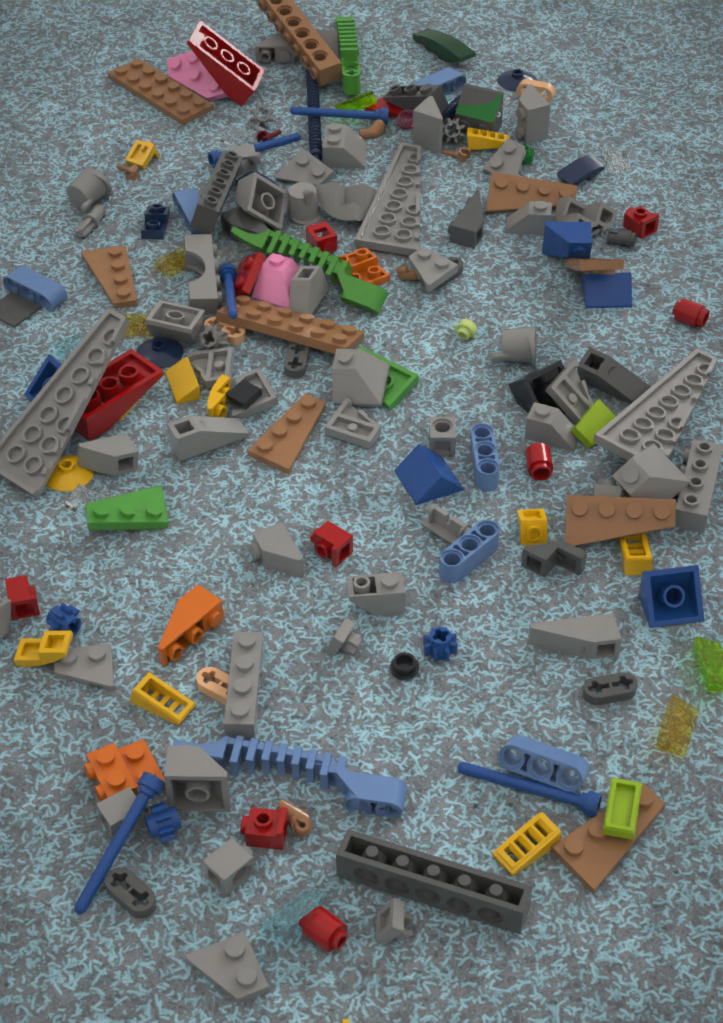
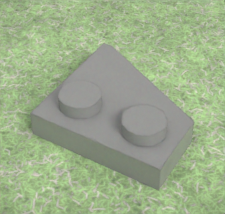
(431, 267)
(212, 364)
(88, 666)

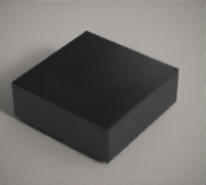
(244, 394)

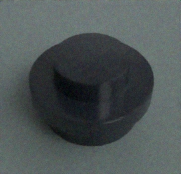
(404, 666)

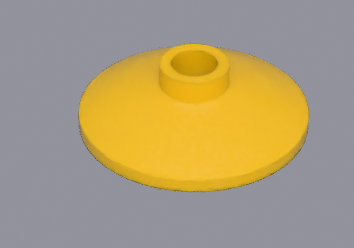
(69, 475)

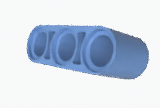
(448, 79)
(187, 201)
(35, 287)
(484, 457)
(469, 551)
(530, 766)

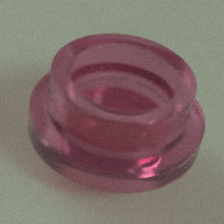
(405, 119)

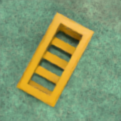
(484, 139)
(635, 556)
(142, 699)
(541, 830)

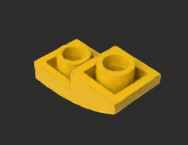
(217, 398)

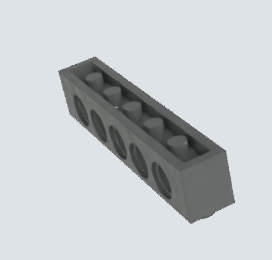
(216, 192)
(434, 881)

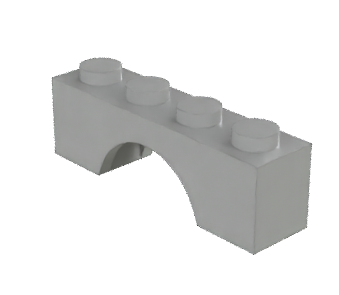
(199, 256)
(243, 685)

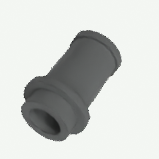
(621, 238)

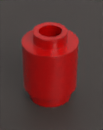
(690, 313)
(539, 461)
(324, 929)

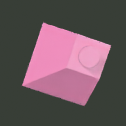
(274, 280)

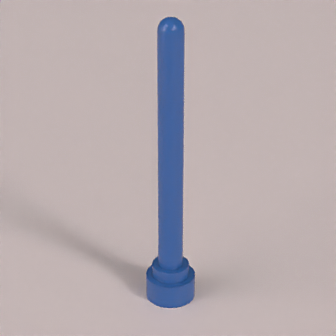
(381, 113)
(213, 156)
(228, 275)
(148, 787)
(586, 802)

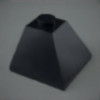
(533, 385)

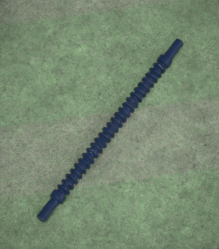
(314, 122)

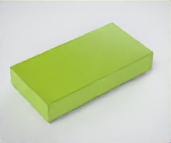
(591, 422)
(622, 808)

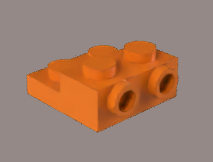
(120, 768)

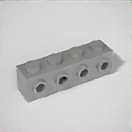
(696, 498)

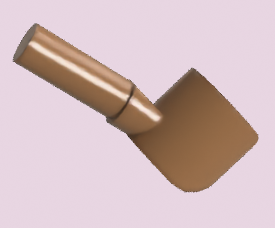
(461, 156)
(129, 171)

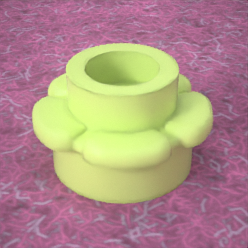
(466, 329)

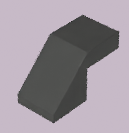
(543, 557)

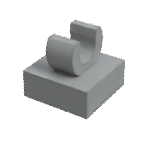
(344, 639)
(391, 922)

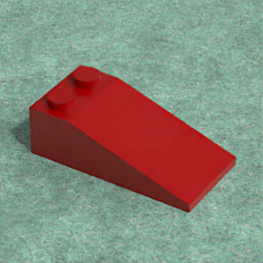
(227, 65)
(119, 389)

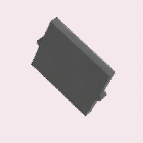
(16, 309)

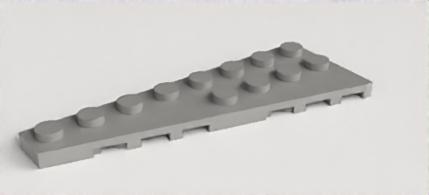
(395, 212)
(661, 411)
(44, 428)

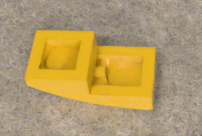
(44, 650)

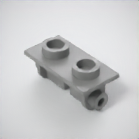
(443, 525)

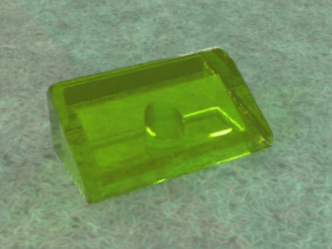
(358, 102)
(710, 663)

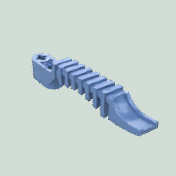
(362, 791)

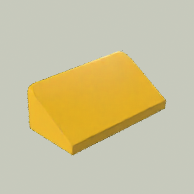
(183, 382)

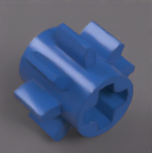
(64, 618)
(440, 644)
(162, 822)

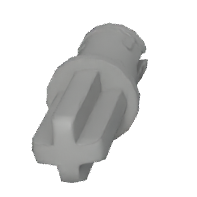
(90, 221)

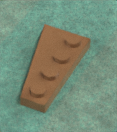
(512, 192)
(593, 265)
(113, 274)
(287, 436)
(607, 518)
(594, 855)

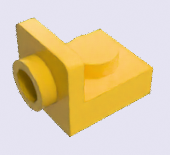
(141, 154)
(532, 526)

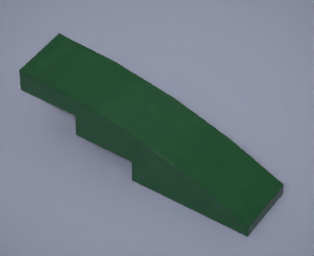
(445, 45)

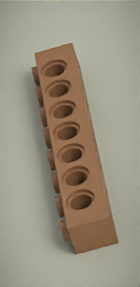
(303, 39)

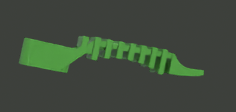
(349, 55)
(355, 291)

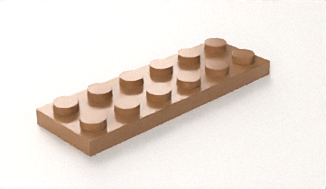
(160, 91)
(292, 325)

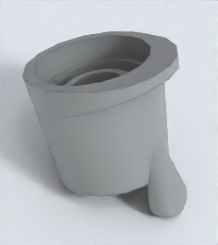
(88, 188)
(303, 204)
(518, 346)

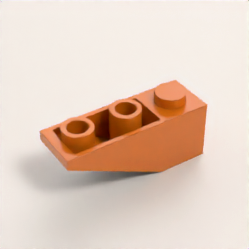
(191, 618)

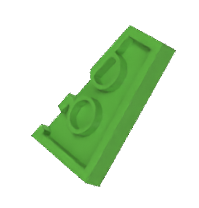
(398, 384)
(129, 511)

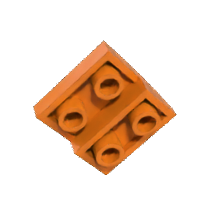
(366, 266)

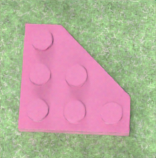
(193, 75)

